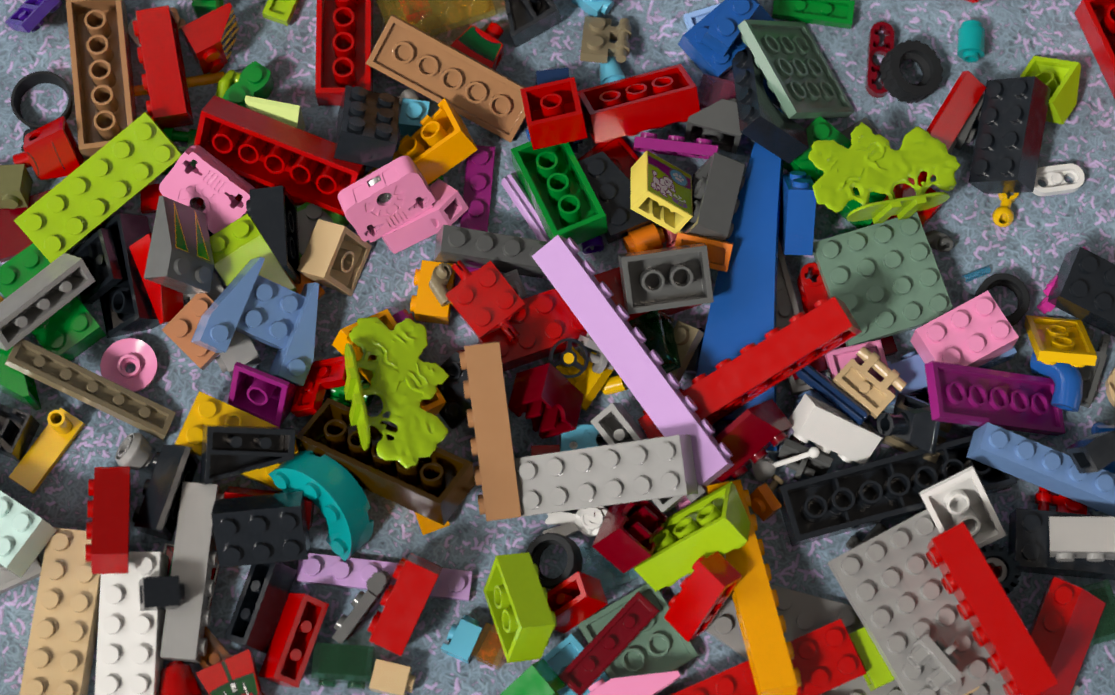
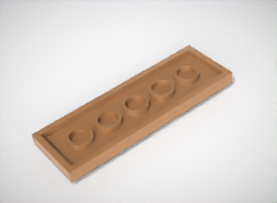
(447, 73)

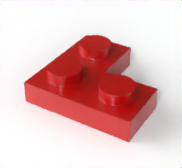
(321, 376)

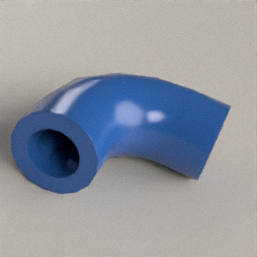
(1067, 383)

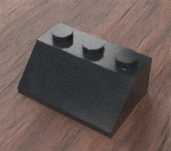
(163, 491)

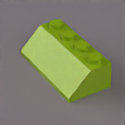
(700, 529)

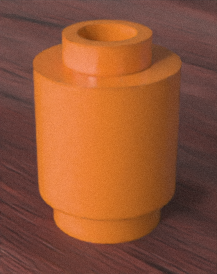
(644, 239)

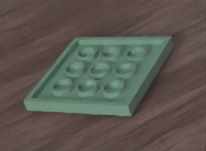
(795, 69)
(884, 277)

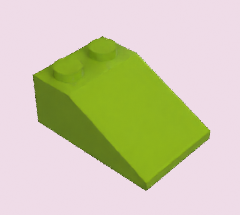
(238, 245)

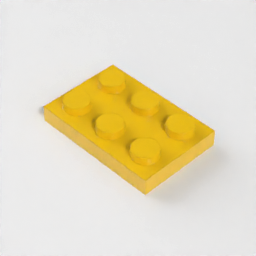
(1060, 341)

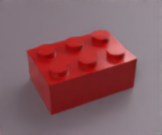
(403, 603)

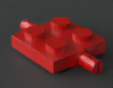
(485, 300)

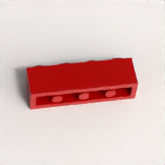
(109, 520)

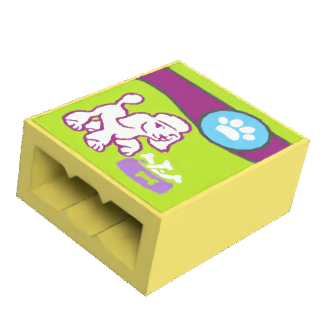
(661, 192)

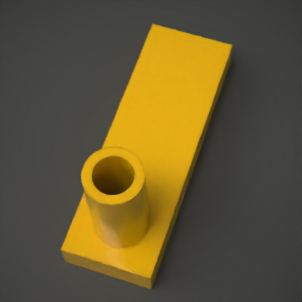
(47, 449)

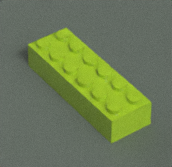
(98, 187)

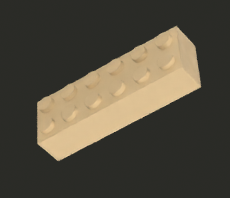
(63, 619)

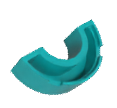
(334, 493)

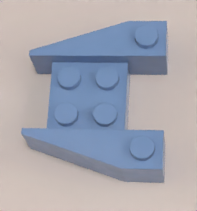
(267, 315)

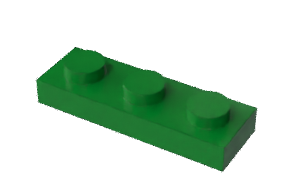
(820, 12)

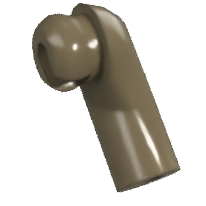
(439, 281)

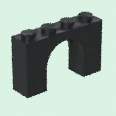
(758, 114)

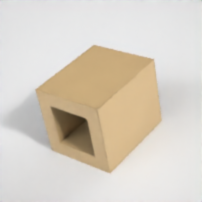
(391, 678)

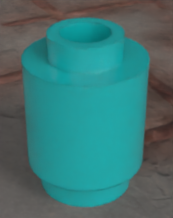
(971, 41)

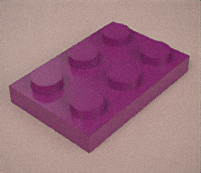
(674, 146)

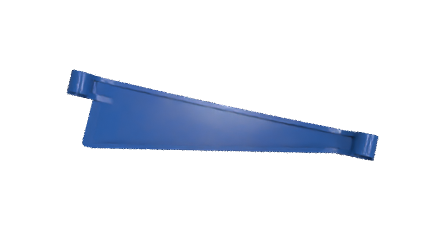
(748, 291)

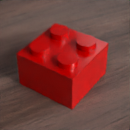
(553, 113)

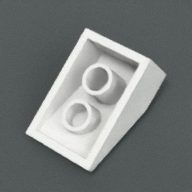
(963, 500)

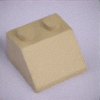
(334, 257)

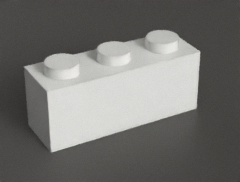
(833, 430)

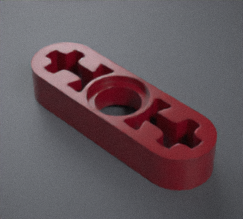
(873, 40)

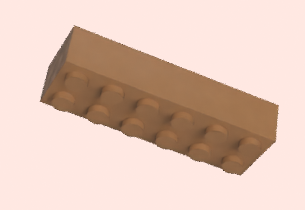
(100, 71)
(492, 431)

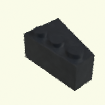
(240, 449)

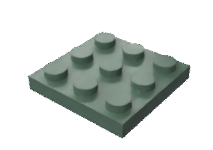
(654, 650)

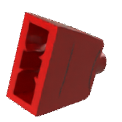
(51, 151)

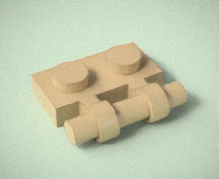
(865, 388)

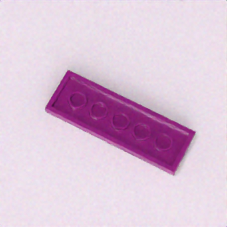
(993, 396)

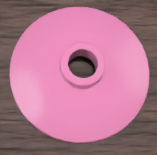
(128, 352)

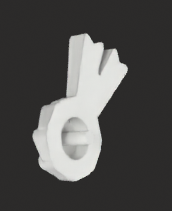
(585, 520)

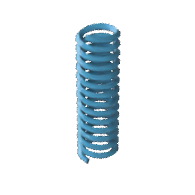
(975, 272)

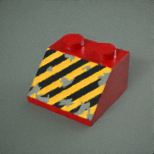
(212, 38)

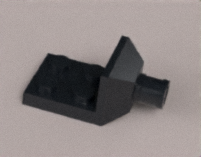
(911, 422)

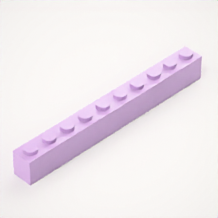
(630, 356)

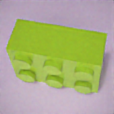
(519, 607)

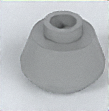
(134, 452)

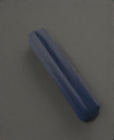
(833, 394)

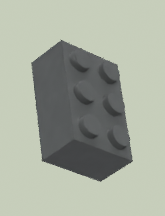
(715, 197)
(665, 278)

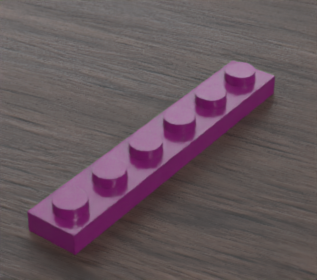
(478, 192)

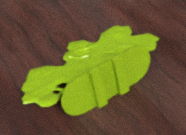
(878, 169)
(401, 383)

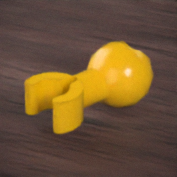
(1004, 212)

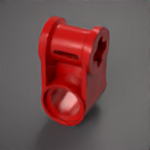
(810, 291)

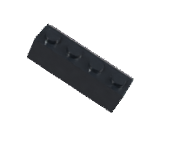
(127, 304)

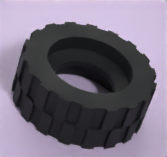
(924, 58)

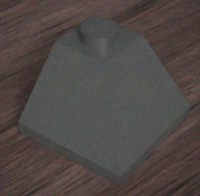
(716, 123)

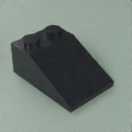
(277, 220)

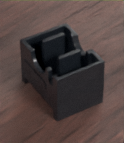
(16, 432)

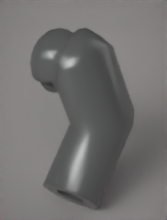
(939, 241)
(854, 541)

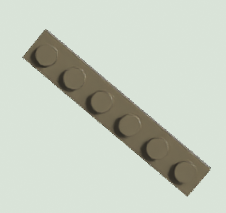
(90, 388)

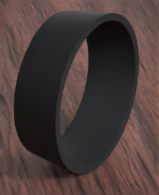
(32, 80)

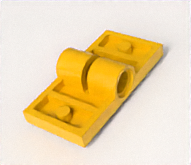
(215, 412)

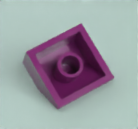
(261, 394)

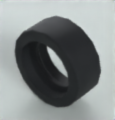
(1014, 285)
(574, 555)

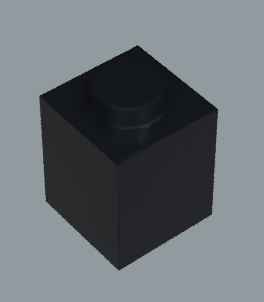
(160, 593)

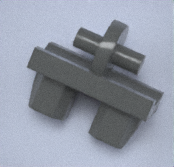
(807, 466)

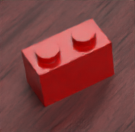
(575, 600)

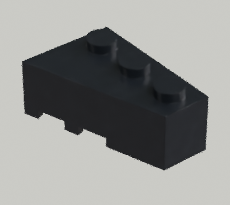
(530, 18)
(613, 194)

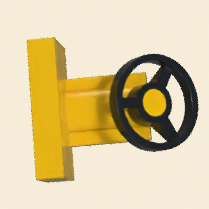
(579, 370)

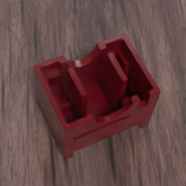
(547, 400)
(628, 533)

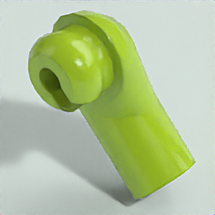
(227, 81)

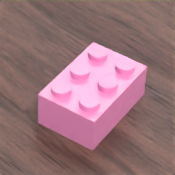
(966, 334)

